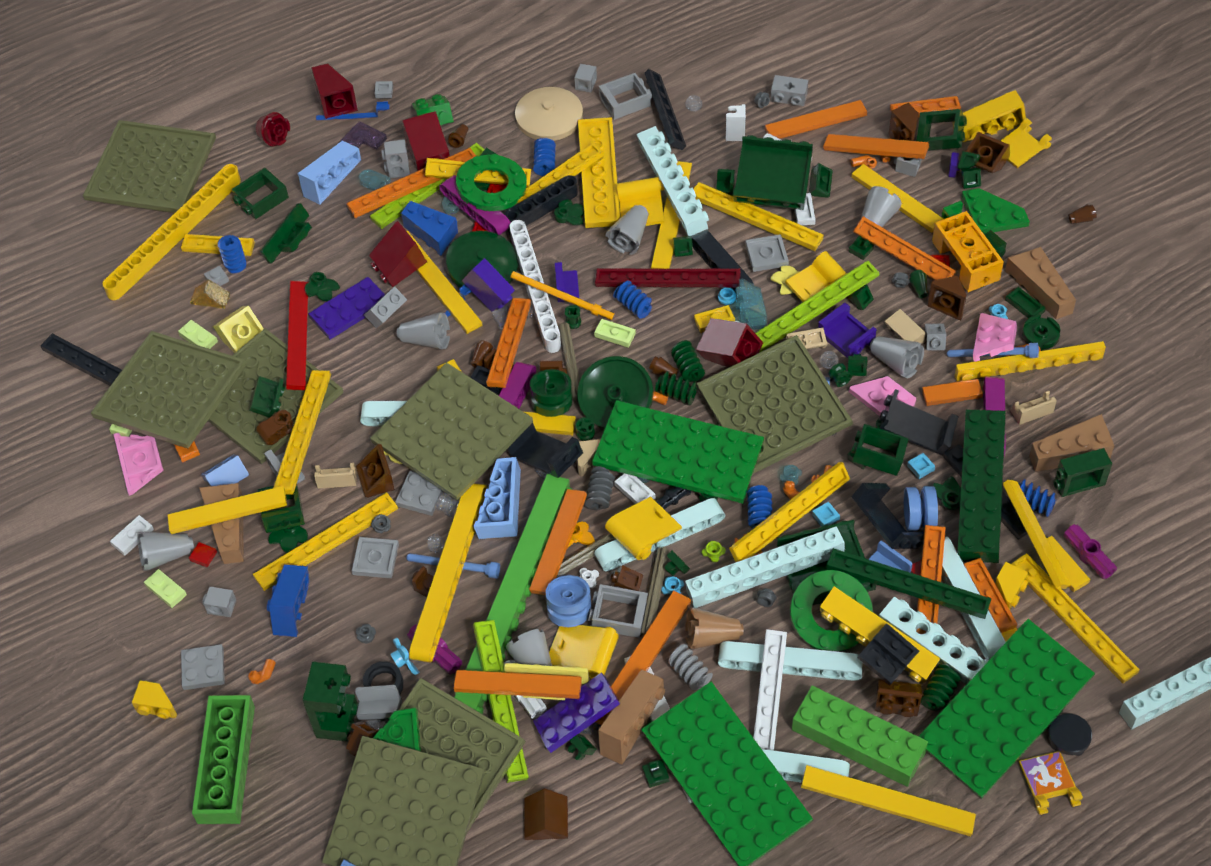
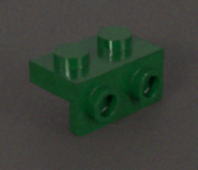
(266, 396)

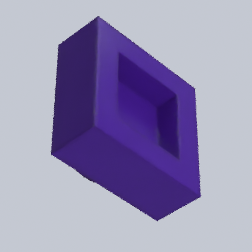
(954, 165)

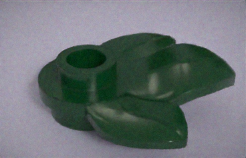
(569, 212)
(321, 286)
(949, 492)
(288, 537)

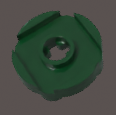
(1045, 341)

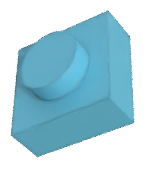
(921, 466)
(826, 514)

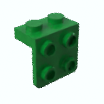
(436, 103)

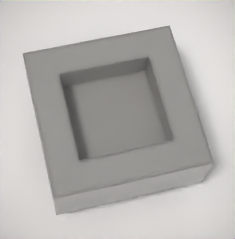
(384, 89)
(217, 275)

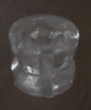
(447, 504)

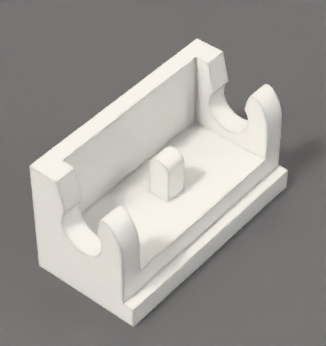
(735, 123)

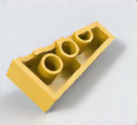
(994, 115)

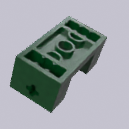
(326, 702)

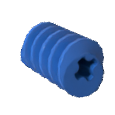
(544, 156)
(232, 253)
(633, 299)
(1038, 499)
(758, 505)

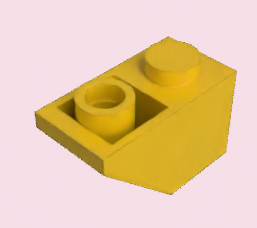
(1010, 583)
(152, 700)

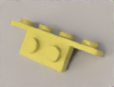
(547, 670)

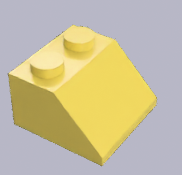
(238, 328)

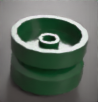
(551, 392)

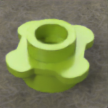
(713, 546)

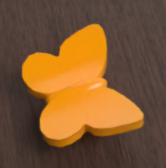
(581, 534)

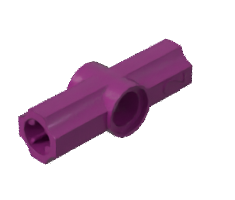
(1083, 544)
(443, 656)

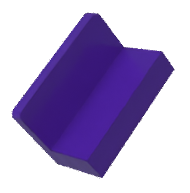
(566, 281)

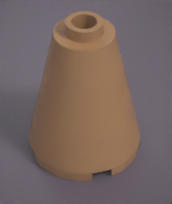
(710, 628)

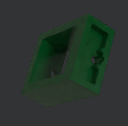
(942, 142)
(252, 184)
(880, 439)
(1082, 472)
(293, 515)

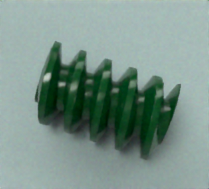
(687, 361)
(676, 388)
(940, 688)

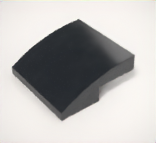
(888, 654)

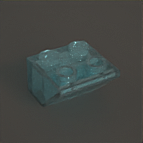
(751, 305)

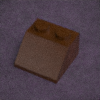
(991, 151)

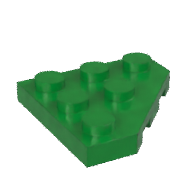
(993, 212)
(402, 729)

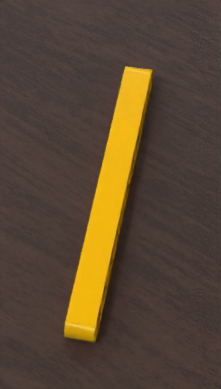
(171, 232)
(447, 575)

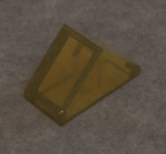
(210, 295)

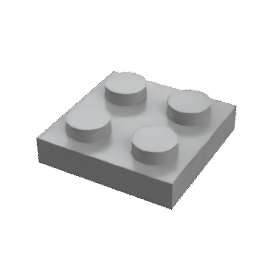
(766, 253)
(418, 494)
(375, 557)
(202, 667)

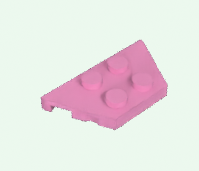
(994, 336)
(875, 392)
(138, 460)

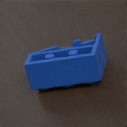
(430, 225)
(287, 599)

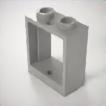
(618, 86)
(623, 596)

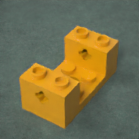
(979, 262)

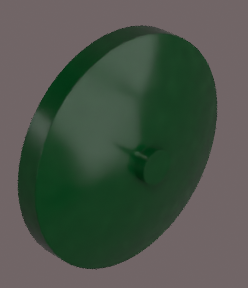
(475, 246)
(613, 380)

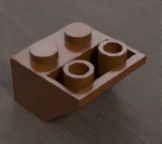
(903, 123)
(898, 698)

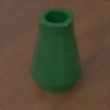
(919, 282)

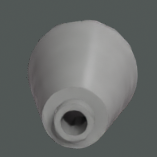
(880, 205)
(628, 230)
(426, 331)
(898, 354)
(161, 548)
(530, 648)

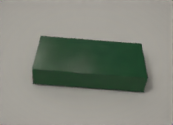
(1025, 303)

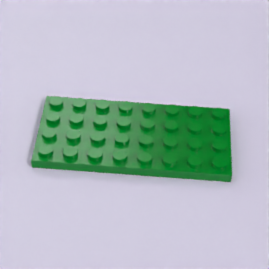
(679, 451)
(1005, 708)
(727, 775)

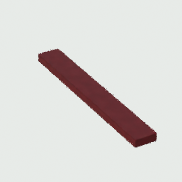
(668, 277)

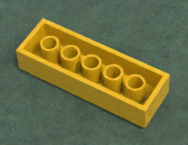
(865, 625)

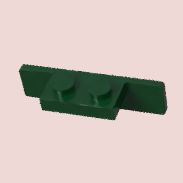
(288, 234)

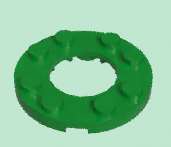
(491, 201)
(801, 609)

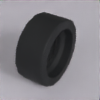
(383, 667)

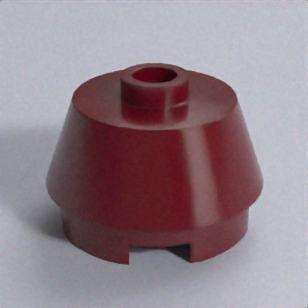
(273, 128)

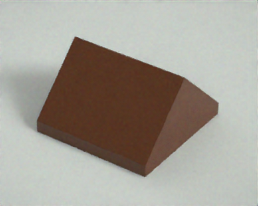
(948, 297)
(375, 473)
(545, 816)

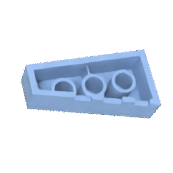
(328, 171)
(501, 505)

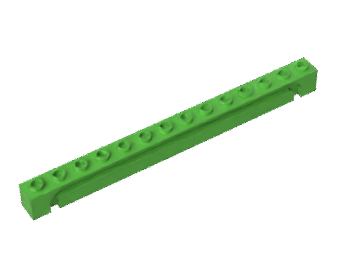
(519, 575)

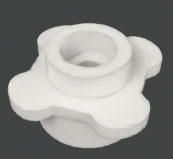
(592, 574)

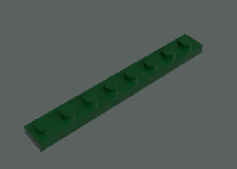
(909, 583)

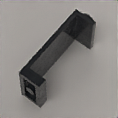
(917, 425)
(545, 452)
(870, 501)

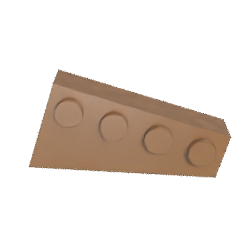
(1042, 281)
(1071, 442)
(230, 532)
(627, 719)

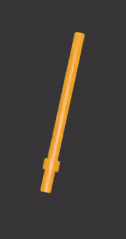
(595, 309)

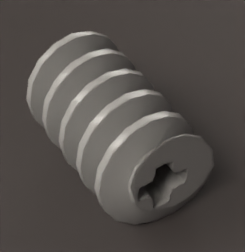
(689, 668)

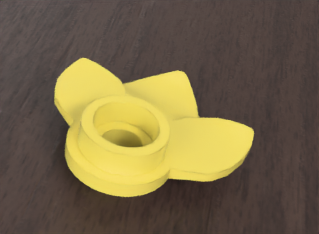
(781, 276)

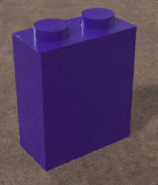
(489, 285)

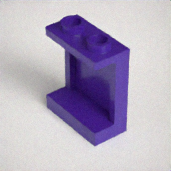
(846, 332)

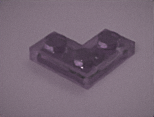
(364, 134)

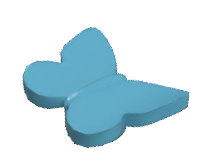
(401, 657)

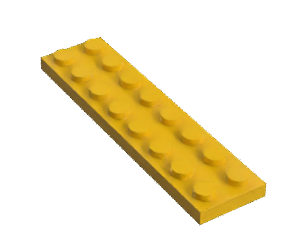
(600, 178)

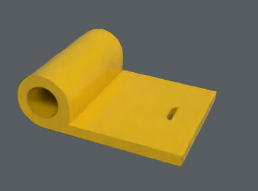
(645, 193)
(815, 277)
(642, 527)
(584, 648)

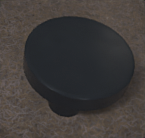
(1070, 734)

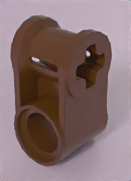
(274, 428)

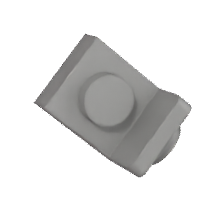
(935, 336)

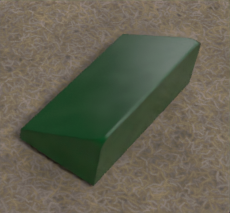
(820, 181)

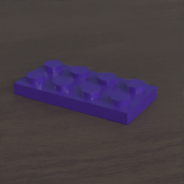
(346, 308)
(575, 715)

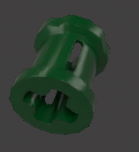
(573, 316)

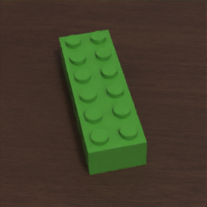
(859, 736)
(223, 760)

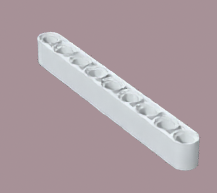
(539, 299)

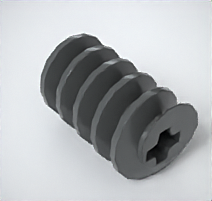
(599, 489)

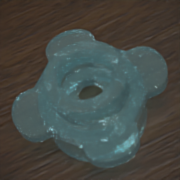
(791, 470)

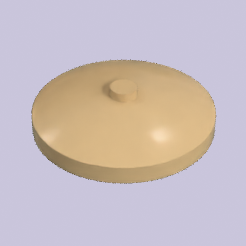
(548, 113)

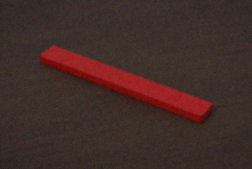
(297, 336)

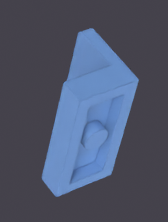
(226, 472)
(890, 557)

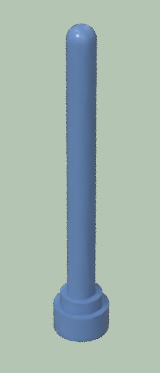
(1030, 350)
(491, 569)

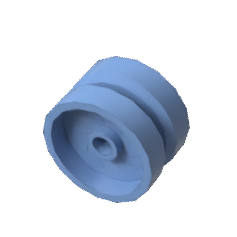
(920, 507)
(568, 601)

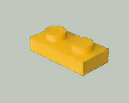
(723, 313)

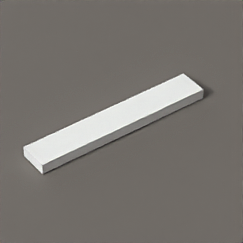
(770, 689)

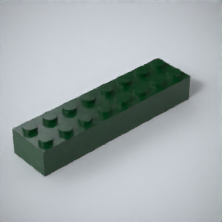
(982, 486)

